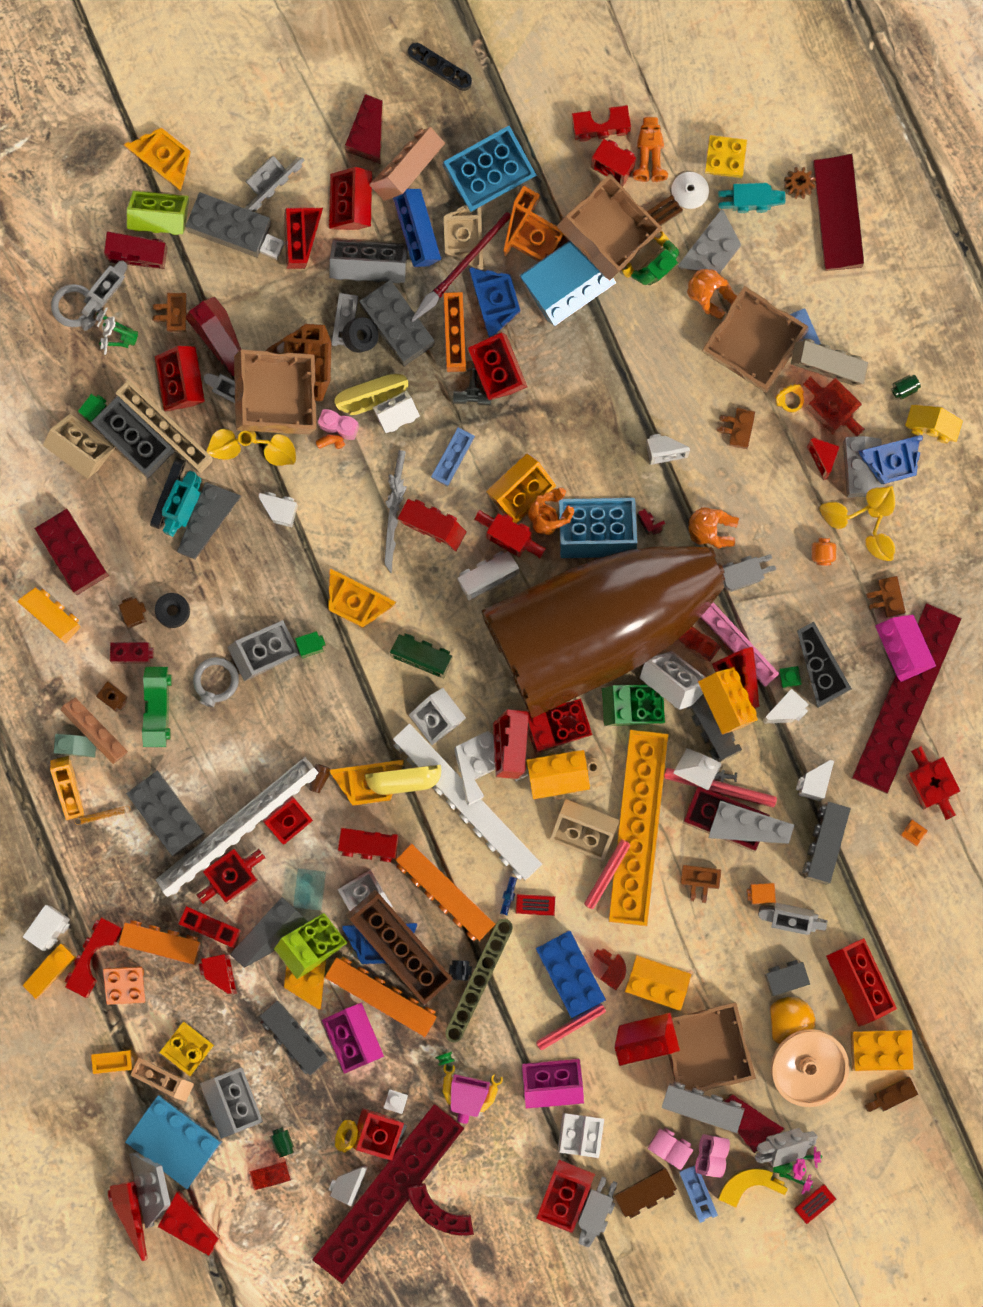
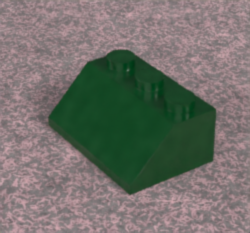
(421, 655)

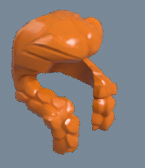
(702, 287)
(544, 517)
(704, 530)

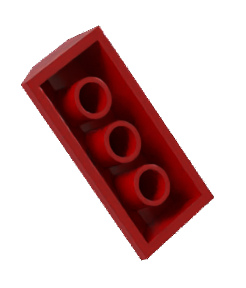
(861, 982)

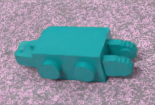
(752, 197)
(181, 503)

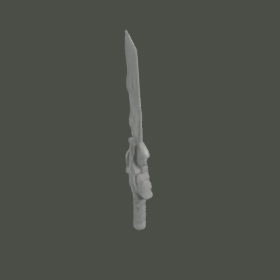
(393, 503)

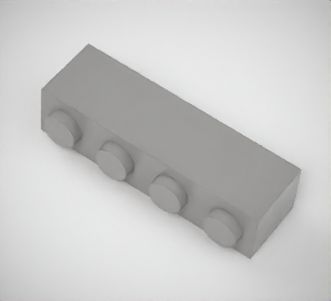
(702, 1107)

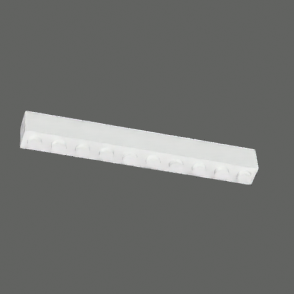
(478, 813)

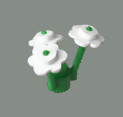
(127, 334)

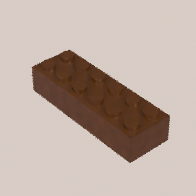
(399, 947)

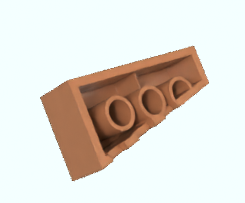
(407, 164)

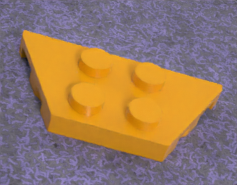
(163, 155)
(355, 601)
(354, 785)
(309, 986)

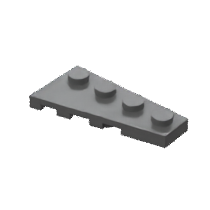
(742, 824)

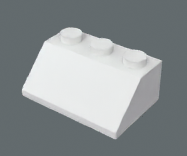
(488, 575)
(673, 679)

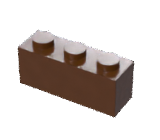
(645, 1193)

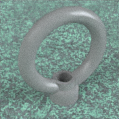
(83, 321)
(208, 698)

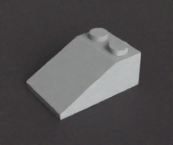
(263, 650)

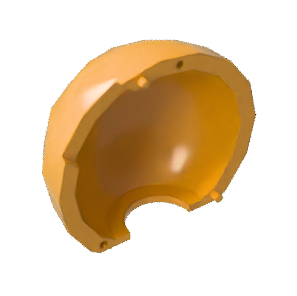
(790, 1016)

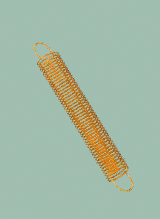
(87, 820)

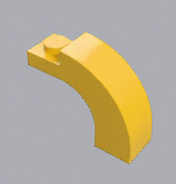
(741, 1181)

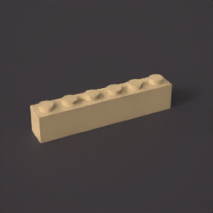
(165, 427)

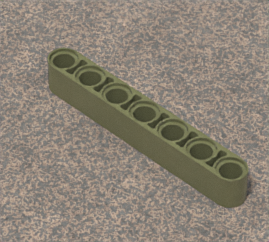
(478, 990)

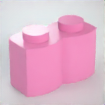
(342, 425)
(669, 1148)
(712, 1156)

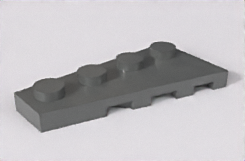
(207, 517)

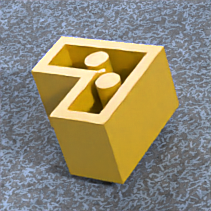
(934, 422)

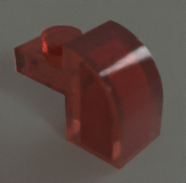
(699, 644)
(616, 968)

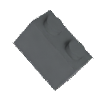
(787, 978)

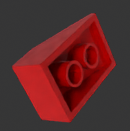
(565, 1196)

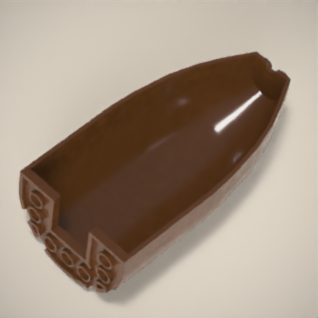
(601, 619)

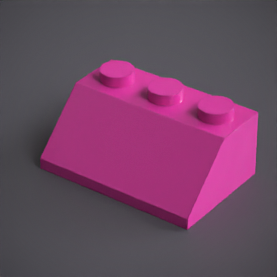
(905, 646)
(352, 1038)
(553, 1083)

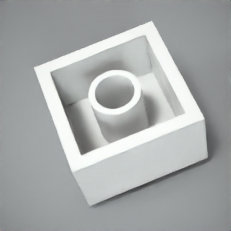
(46, 928)

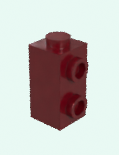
(131, 652)

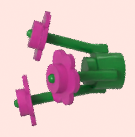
(799, 1170)

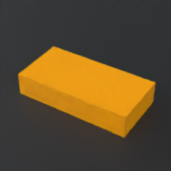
(111, 1062)

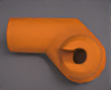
(330, 439)

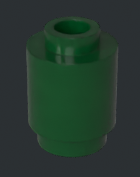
(905, 387)
(282, 1142)

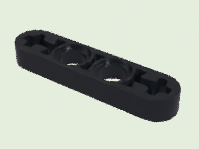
(438, 68)
(175, 474)

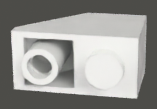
(280, 510)

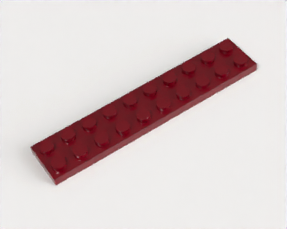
(904, 705)
(388, 1194)

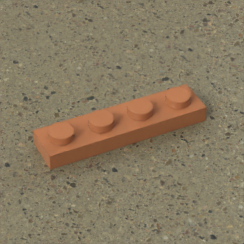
(94, 730)

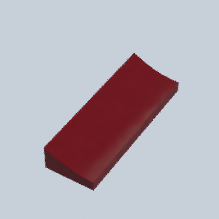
(838, 213)

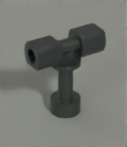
(471, 393)

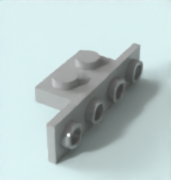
(268, 177)

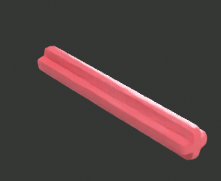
(607, 874)
(571, 1026)

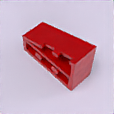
(188, 1225)

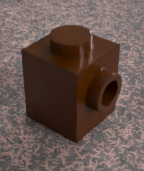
(133, 612)
(112, 697)

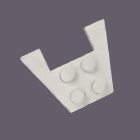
(475, 760)

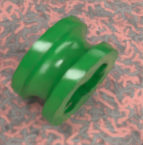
(445, 1058)

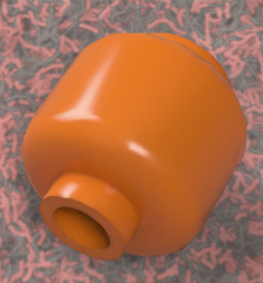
(824, 552)

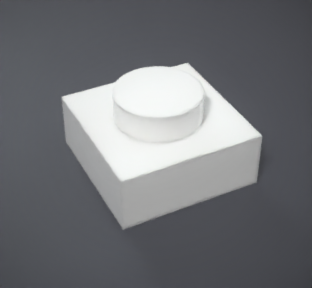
(272, 246)
(395, 1101)

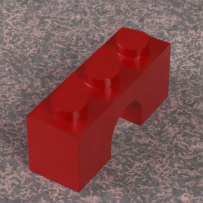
(586, 128)
(209, 927)

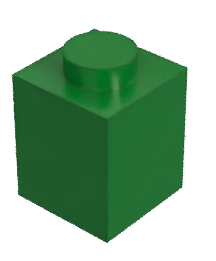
(92, 407)
(310, 644)

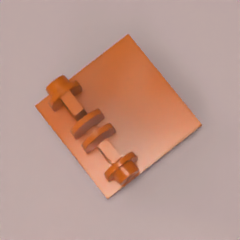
(124, 985)

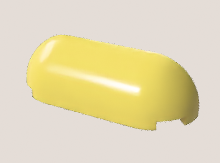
(370, 394)
(404, 780)

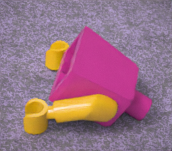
(468, 1095)

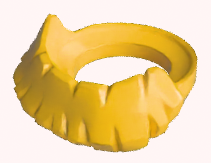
(780, 398)
(341, 1134)

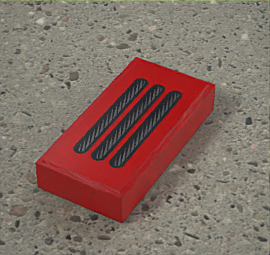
(535, 905)
(815, 1203)

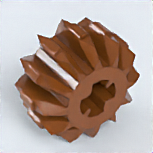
(806, 186)

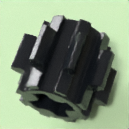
(460, 970)

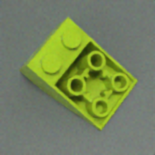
(309, 945)

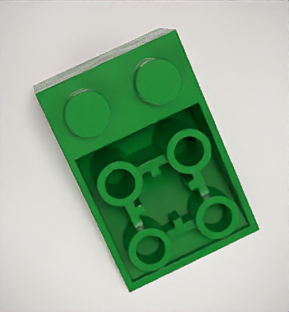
(632, 705)

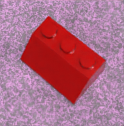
(350, 199)
(497, 366)
(179, 378)
(219, 972)
(646, 1039)

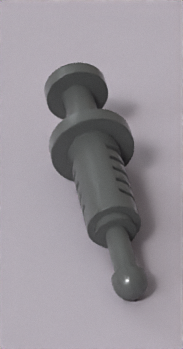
(721, 776)

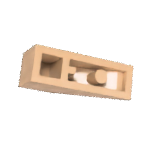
(162, 1079)

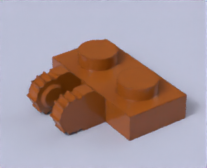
(176, 312)
(741, 428)
(891, 597)
(700, 877)

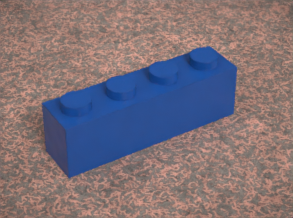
(417, 228)

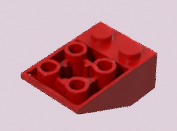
(559, 726)

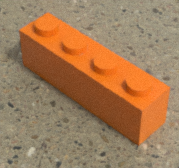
(454, 332)
(160, 943)

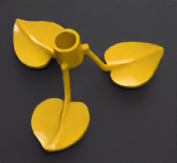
(226, 446)
(880, 503)

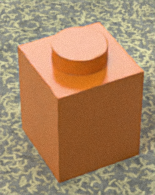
(761, 893)

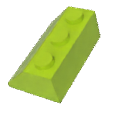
(157, 212)

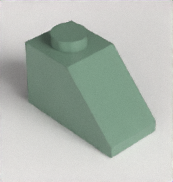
(74, 746)

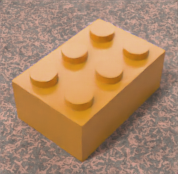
(728, 700)
(882, 1050)

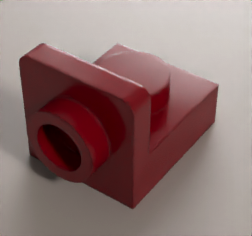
(647, 522)

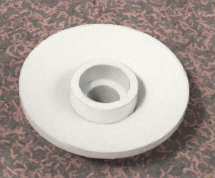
(686, 198)

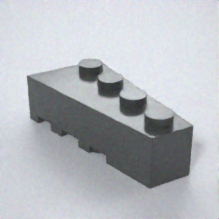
(824, 672)
(721, 745)
(294, 1037)

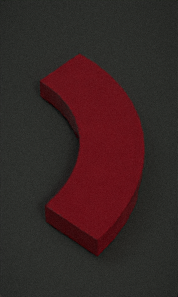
(435, 1216)

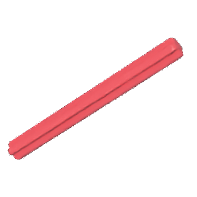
(729, 790)

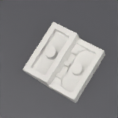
(580, 1135)

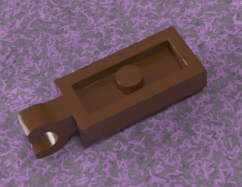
(893, 1095)

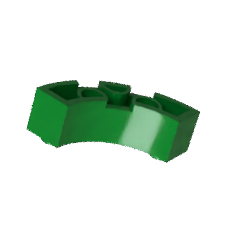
(156, 715)

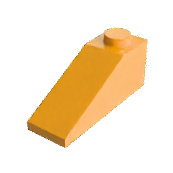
(67, 787)
(49, 970)

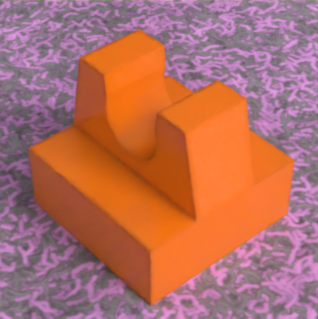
(914, 833)

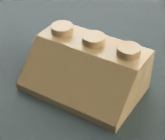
(78, 446)
(584, 830)

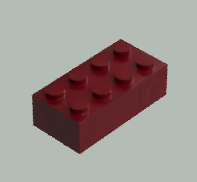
(71, 552)
(703, 811)

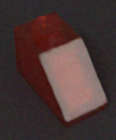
(271, 1175)

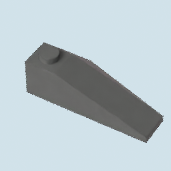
(267, 933)

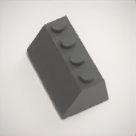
(368, 261)

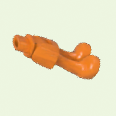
(650, 139)

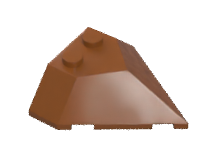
(311, 340)

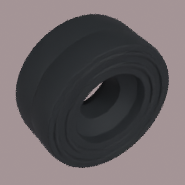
(350, 335)
(172, 599)

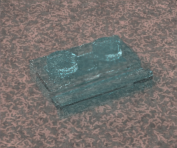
(309, 889)

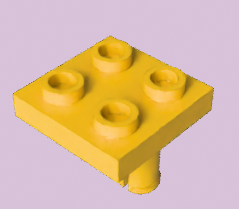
(726, 156)
(186, 1048)

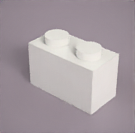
(396, 412)

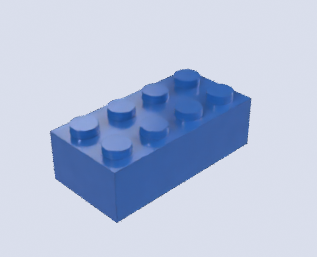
(570, 974)

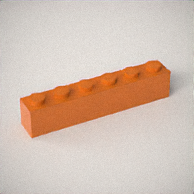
(445, 892)
(381, 997)

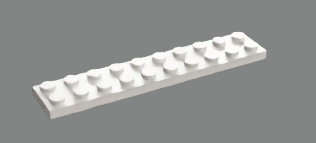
(232, 830)

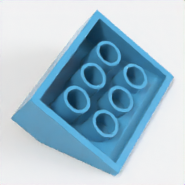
(489, 168)
(564, 282)
(598, 527)
(173, 1141)

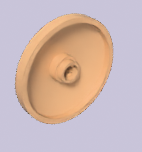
(810, 1068)

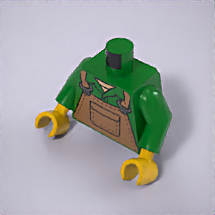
(656, 266)

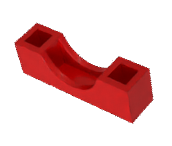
(81, 979)

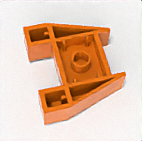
(529, 231)

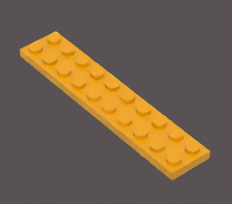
(639, 827)

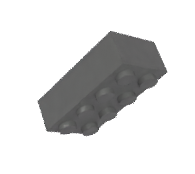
(228, 224)
(393, 320)
(132, 437)
(165, 813)
(827, 843)

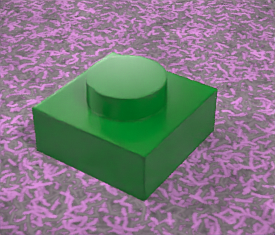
(790, 677)

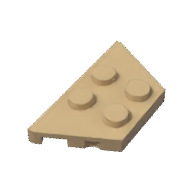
(462, 234)

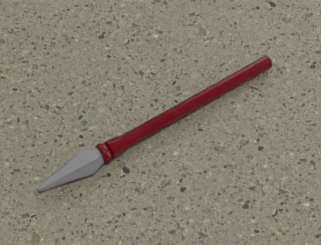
(431, 299)

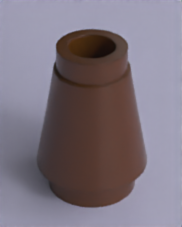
(320, 779)

